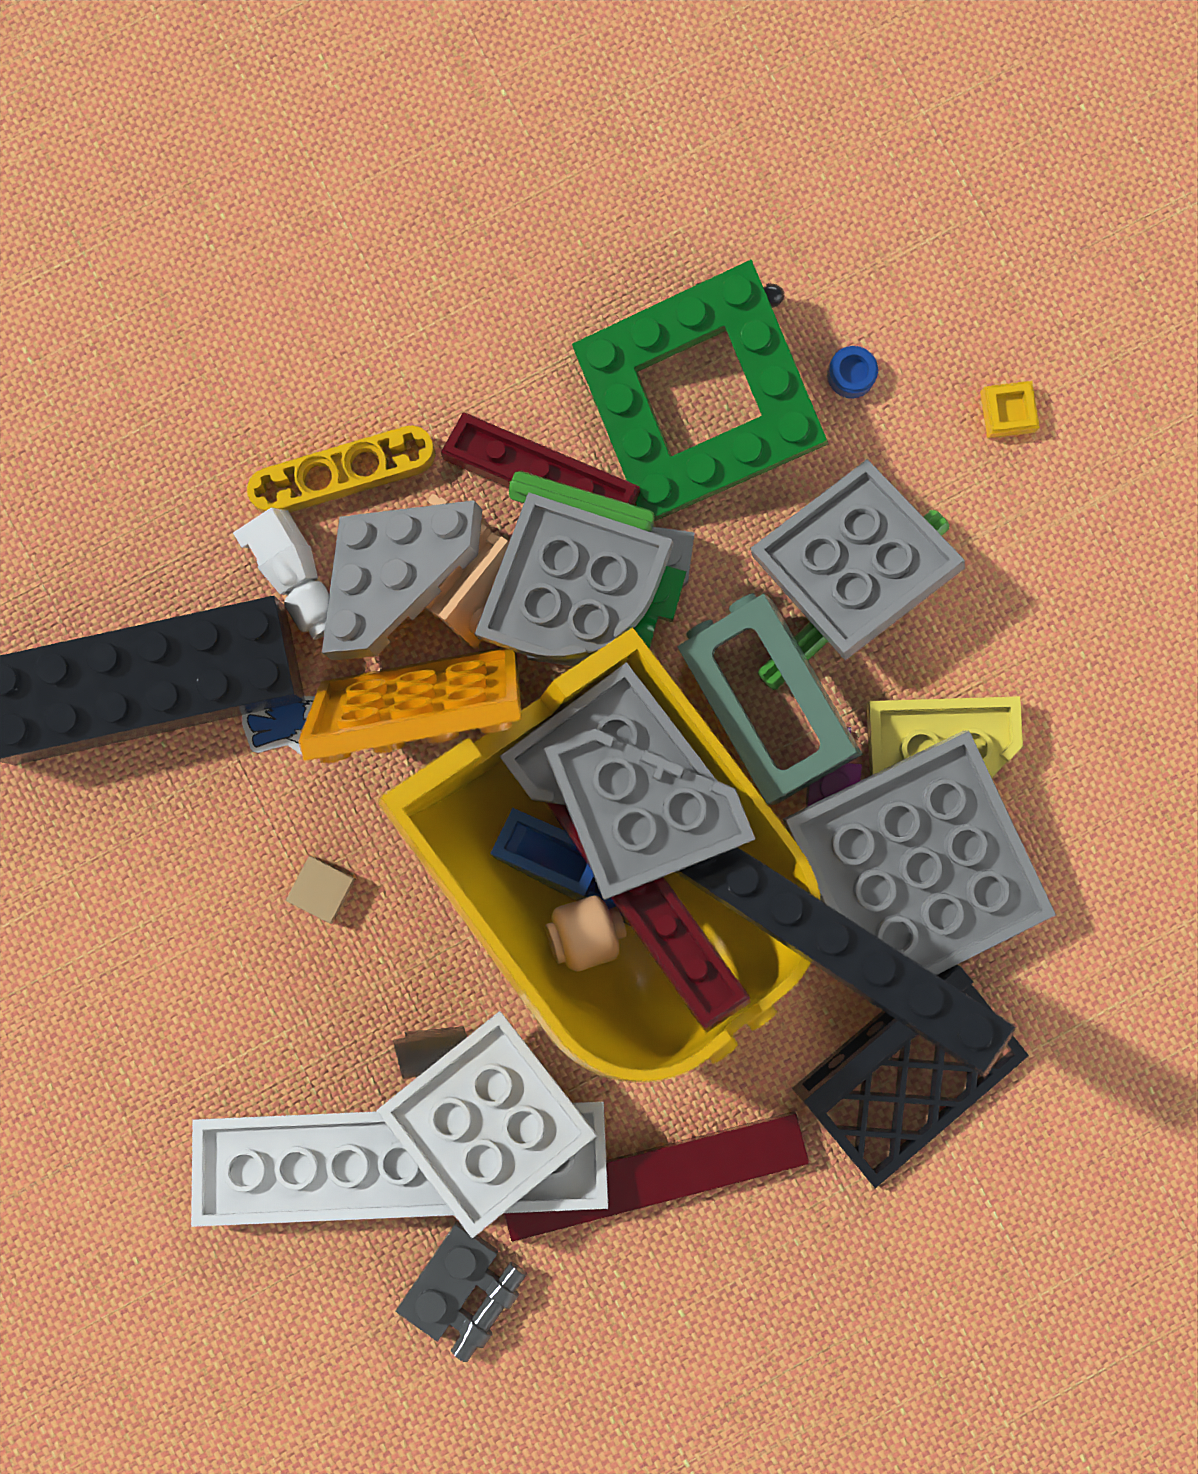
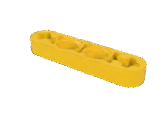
(339, 461)

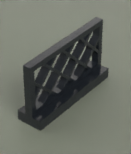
(874, 1047)

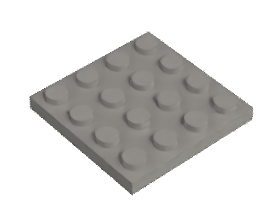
(924, 857)

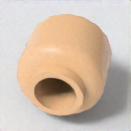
(585, 933)

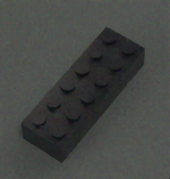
(147, 680)

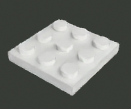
(486, 1124)

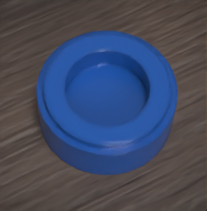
(852, 372)

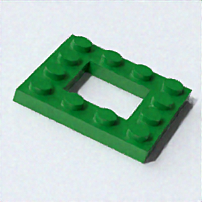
(720, 304)

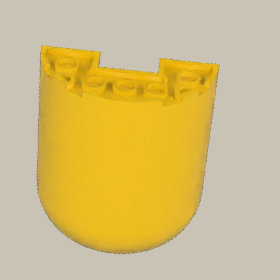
(625, 1012)

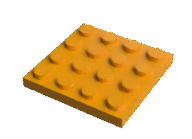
(412, 704)

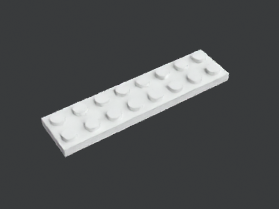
(350, 1171)

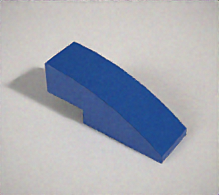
(546, 856)

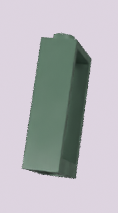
(835, 739)

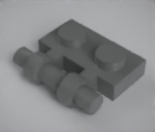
(446, 1284)

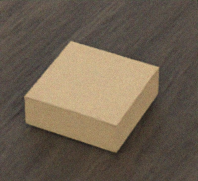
(320, 889)

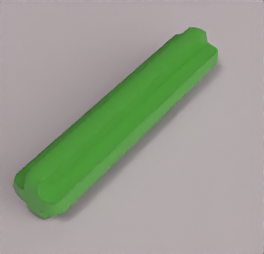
(581, 499)

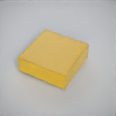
(1009, 409)

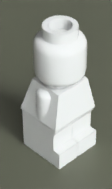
(289, 566)

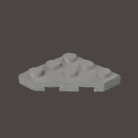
(391, 570)
(614, 706)
(642, 811)

